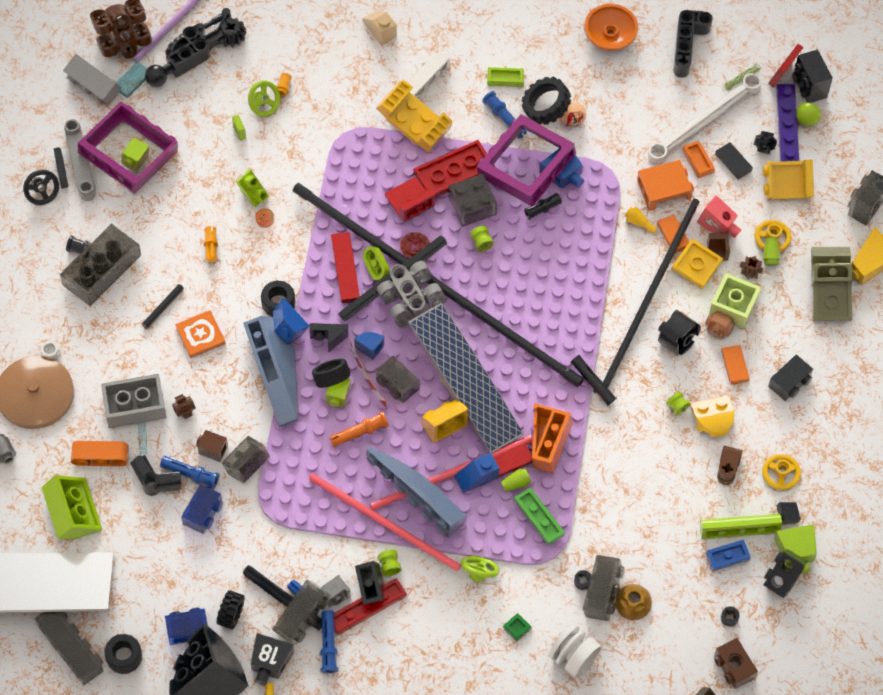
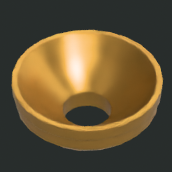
(631, 610)

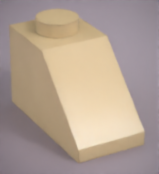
(381, 26)

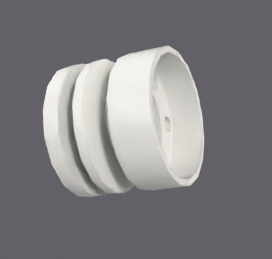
(578, 653)

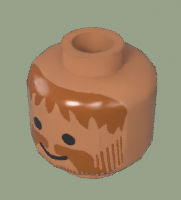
(719, 325)

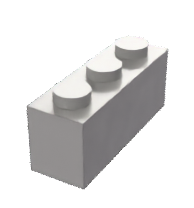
(91, 80)

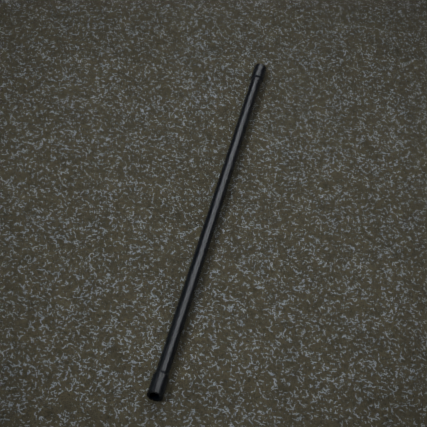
(567, 373)

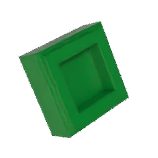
(517, 627)

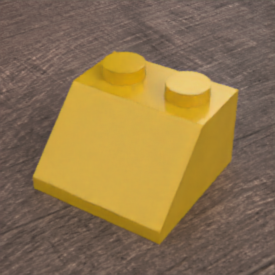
(445, 420)

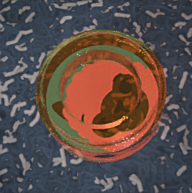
(264, 217)

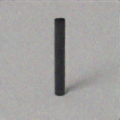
(162, 306)

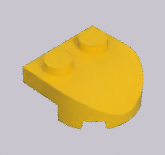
(714, 416)

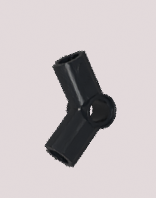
(162, 481)

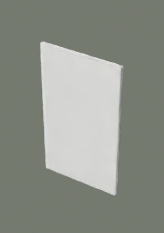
(55, 582)

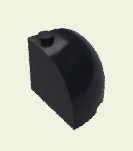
(207, 667)

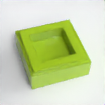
(239, 127)

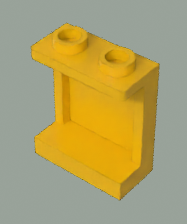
(788, 180)

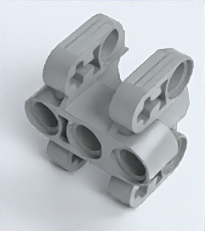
(392, 291)

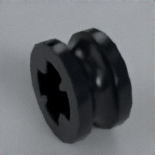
(580, 586)
(730, 622)

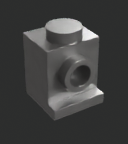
(338, 590)

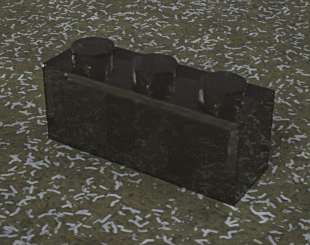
(603, 588)
(301, 612)

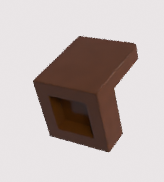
(719, 244)

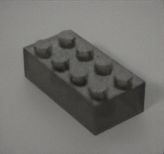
(100, 264)

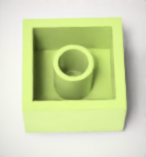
(735, 299)

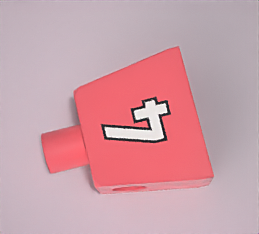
(719, 218)

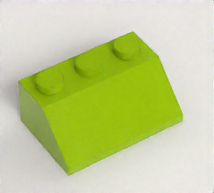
(71, 507)

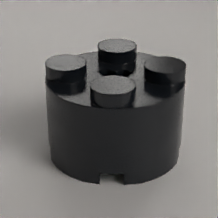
(678, 333)

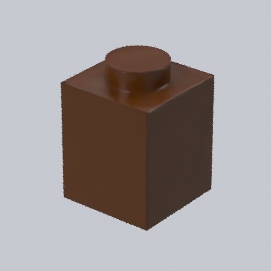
(212, 445)

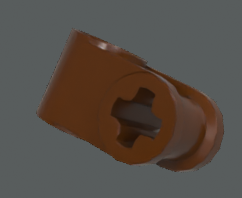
(729, 463)

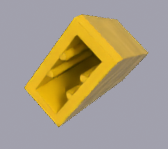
(869, 259)

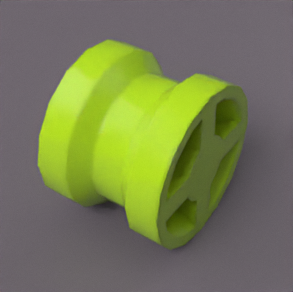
(678, 403)

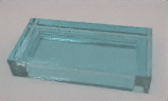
(132, 79)

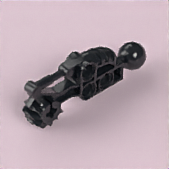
(194, 47)

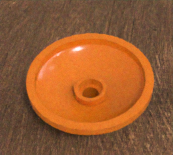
(614, 20)

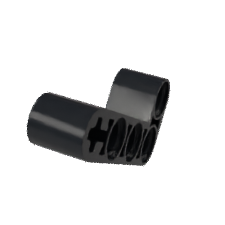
(694, 25)

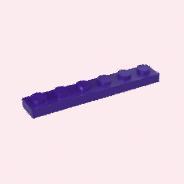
(787, 122)

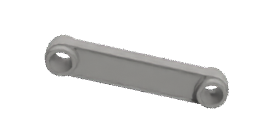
(80, 164)

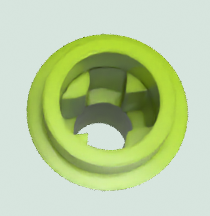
(771, 252)
(516, 480)

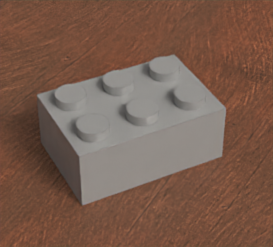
(133, 400)

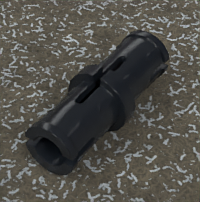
(543, 206)

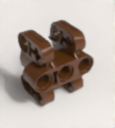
(121, 31)

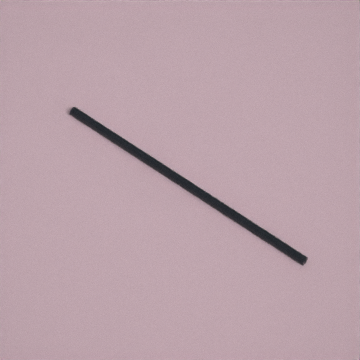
(651, 291)

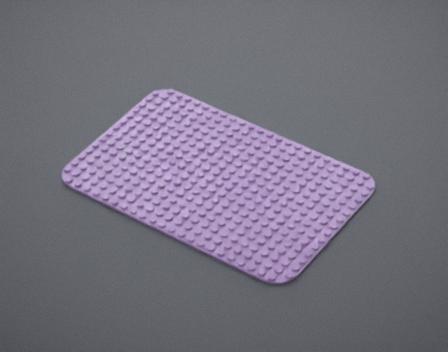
(537, 279)

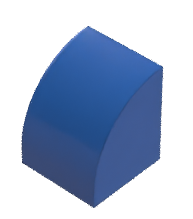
(369, 343)

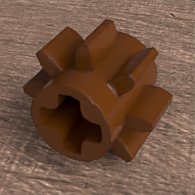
(751, 267)
(183, 406)

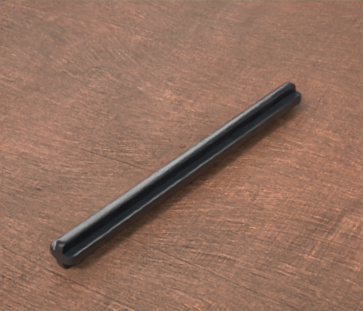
(372, 293)

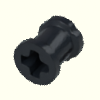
(76, 245)

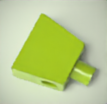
(800, 541)

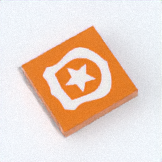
(200, 334)

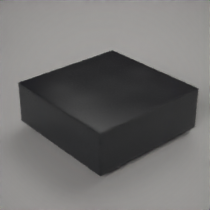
(789, 512)

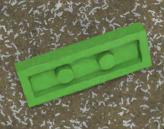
(539, 516)

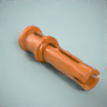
(367, 426)

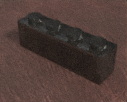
(70, 646)

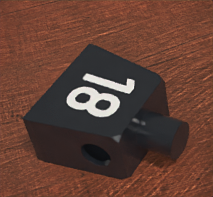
(270, 657)

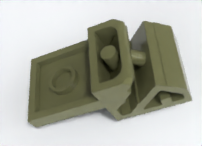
(831, 283)

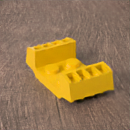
(413, 117)

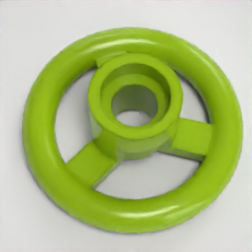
(255, 98)
(478, 570)

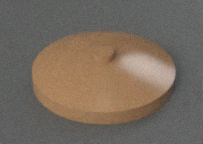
(35, 392)

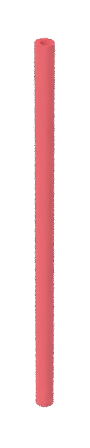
(449, 473)
(385, 522)

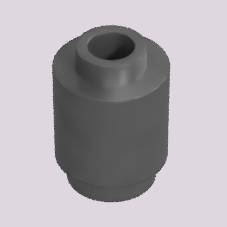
(7, 451)

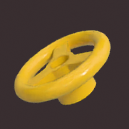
(774, 227)
(783, 463)

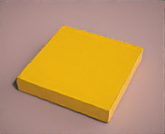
(697, 263)

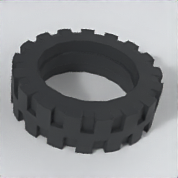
(538, 89)

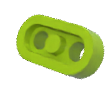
(376, 266)

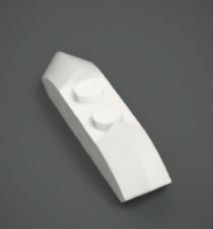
(429, 73)

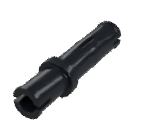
(594, 381)

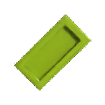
(505, 77)

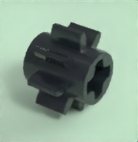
(765, 142)

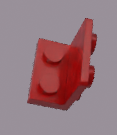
(410, 199)

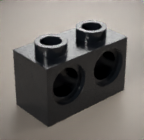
(788, 575)

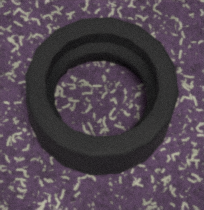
(331, 373)

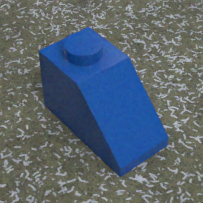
(288, 322)
(477, 473)

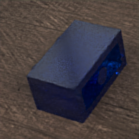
(202, 509)
(183, 625)

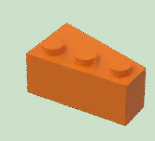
(549, 436)

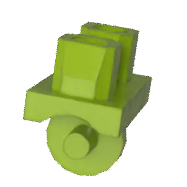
(252, 188)

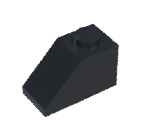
(370, 582)

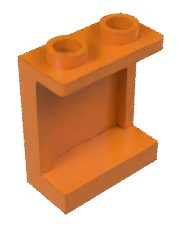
(664, 183)

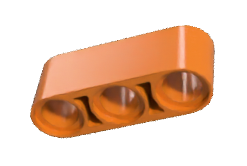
(99, 453)

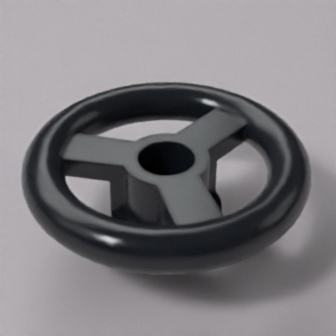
(38, 181)

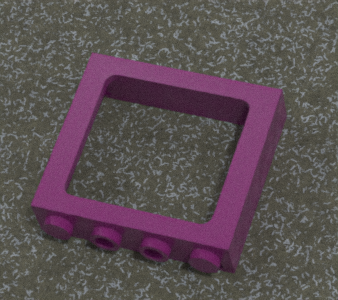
(140, 123)
(514, 187)

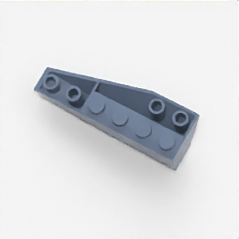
(276, 367)
(420, 492)

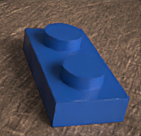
(728, 555)

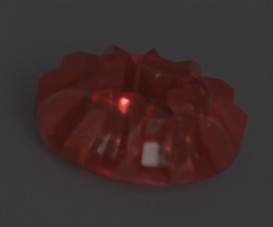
(413, 238)

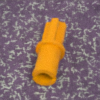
(210, 244)

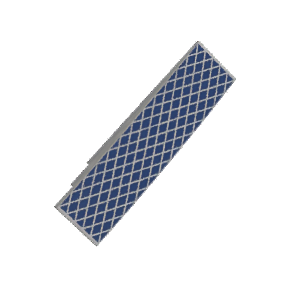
(465, 378)

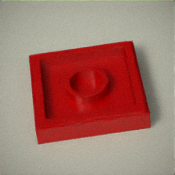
(786, 64)

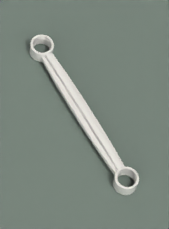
(704, 118)

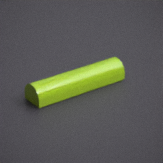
(740, 526)

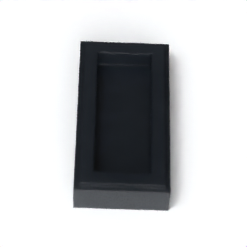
(734, 160)
(60, 167)

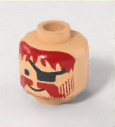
(574, 116)

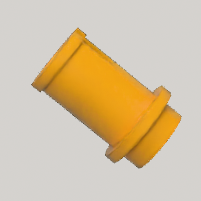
(283, 84)

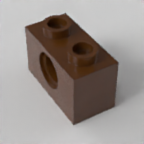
(735, 652)

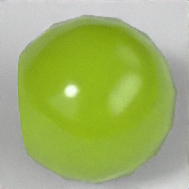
(808, 114)

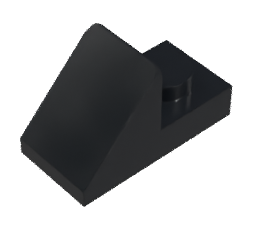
(333, 332)

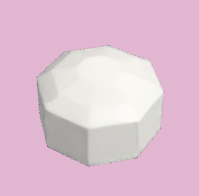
(50, 350)

